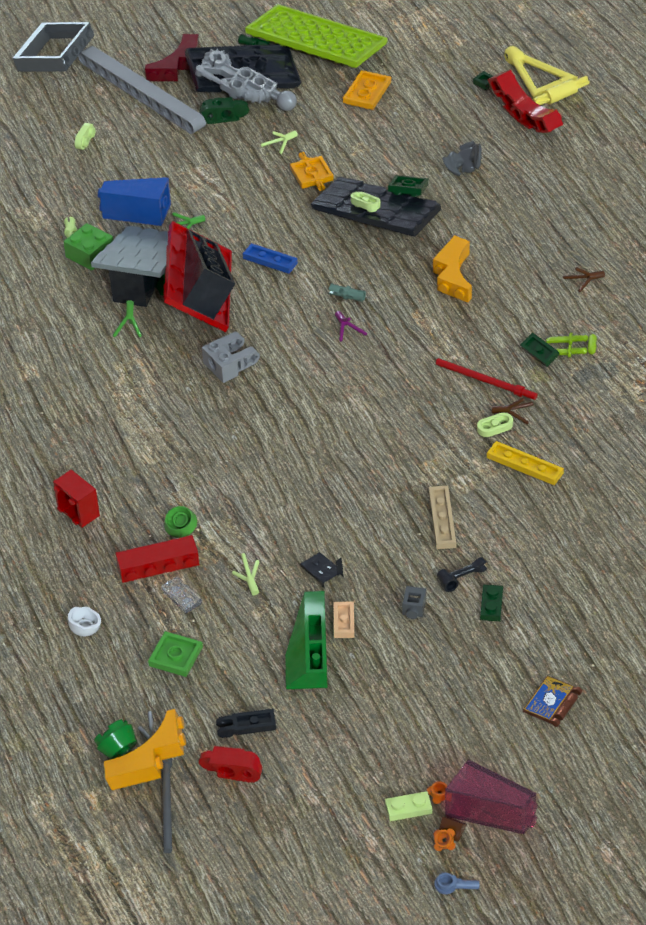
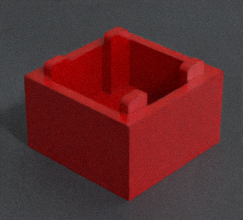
(76, 498)

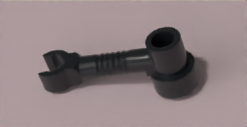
(449, 580)

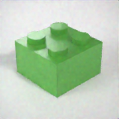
(86, 245)

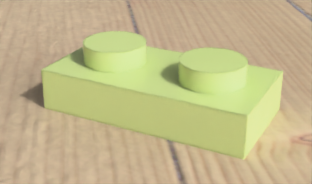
(408, 806)

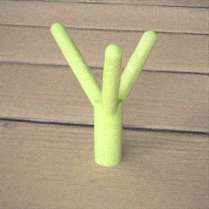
(284, 138)
(250, 576)

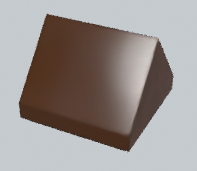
(457, 826)

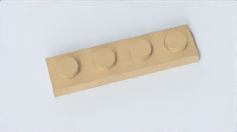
(442, 517)

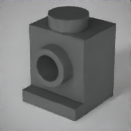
(412, 606)

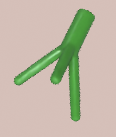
(190, 221)
(129, 315)

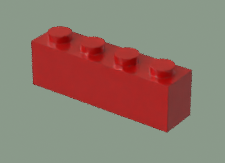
(157, 558)

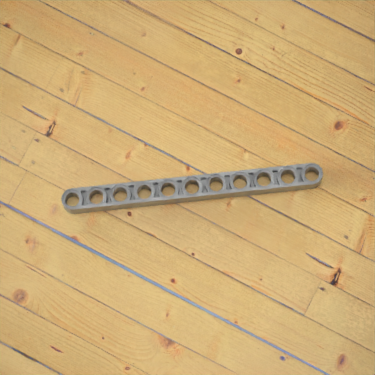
(142, 90)

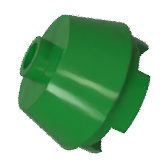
(116, 740)

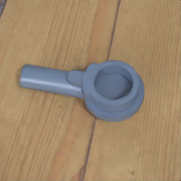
(447, 883)

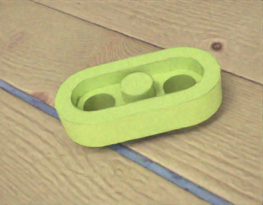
(84, 136)
(365, 201)
(495, 424)

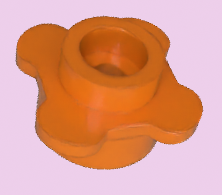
(437, 787)
(439, 835)

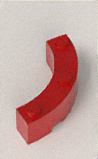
(521, 106)

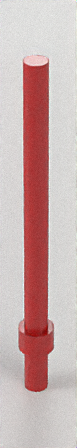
(517, 390)

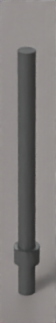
(166, 802)

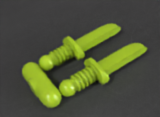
(592, 344)

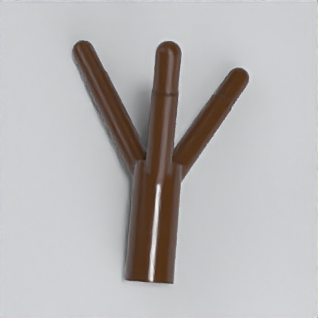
(590, 276)
(507, 409)

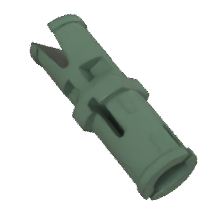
(347, 292)

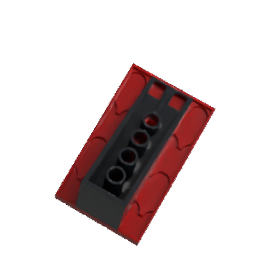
(198, 276)

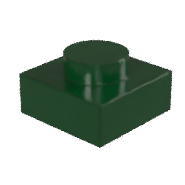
(481, 80)

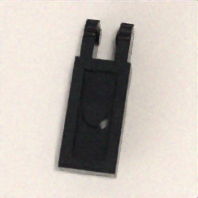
(246, 723)

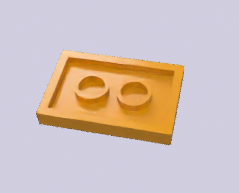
(367, 90)

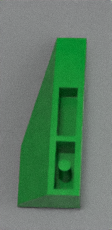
(307, 646)

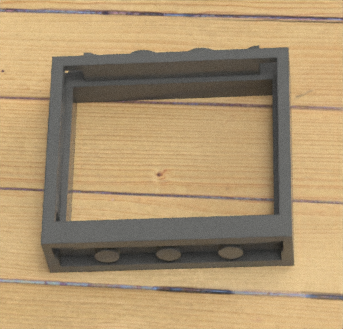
(26, 58)

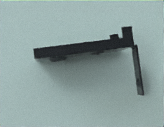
(322, 568)

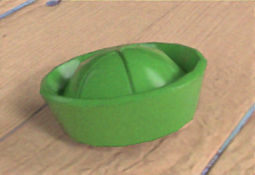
(180, 522)

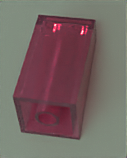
(490, 800)

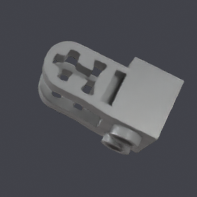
(222, 363)

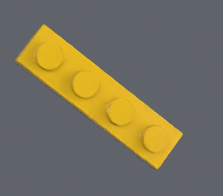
(525, 463)

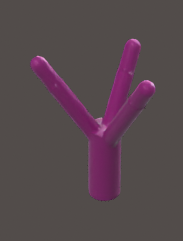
(345, 321)

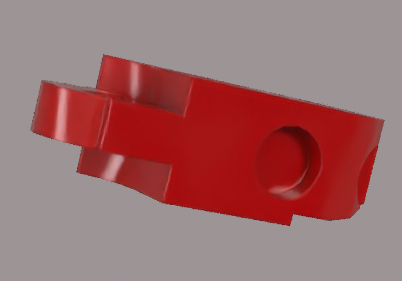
(232, 763)

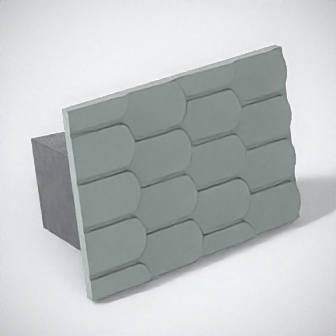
(134, 264)

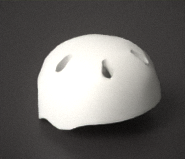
(85, 626)

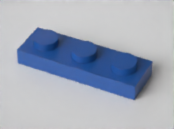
(270, 258)

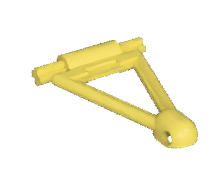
(552, 92)

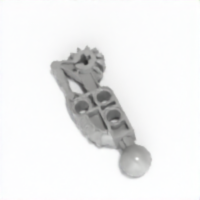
(243, 82)

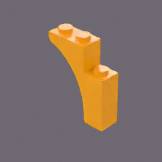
(447, 266)
(146, 761)

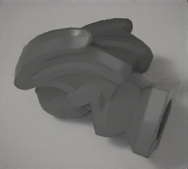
(468, 158)

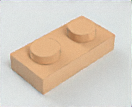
(344, 619)

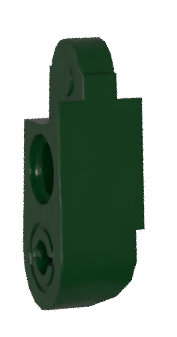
(223, 110)

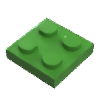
(175, 654)

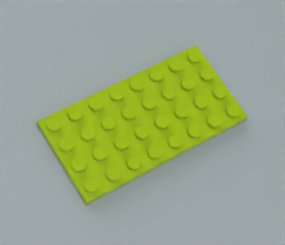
(316, 35)

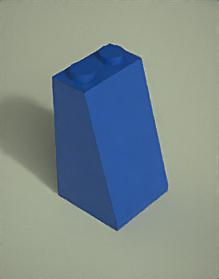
(136, 200)

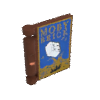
(552, 700)

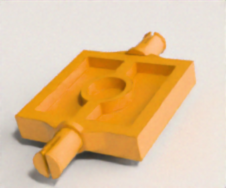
(311, 171)

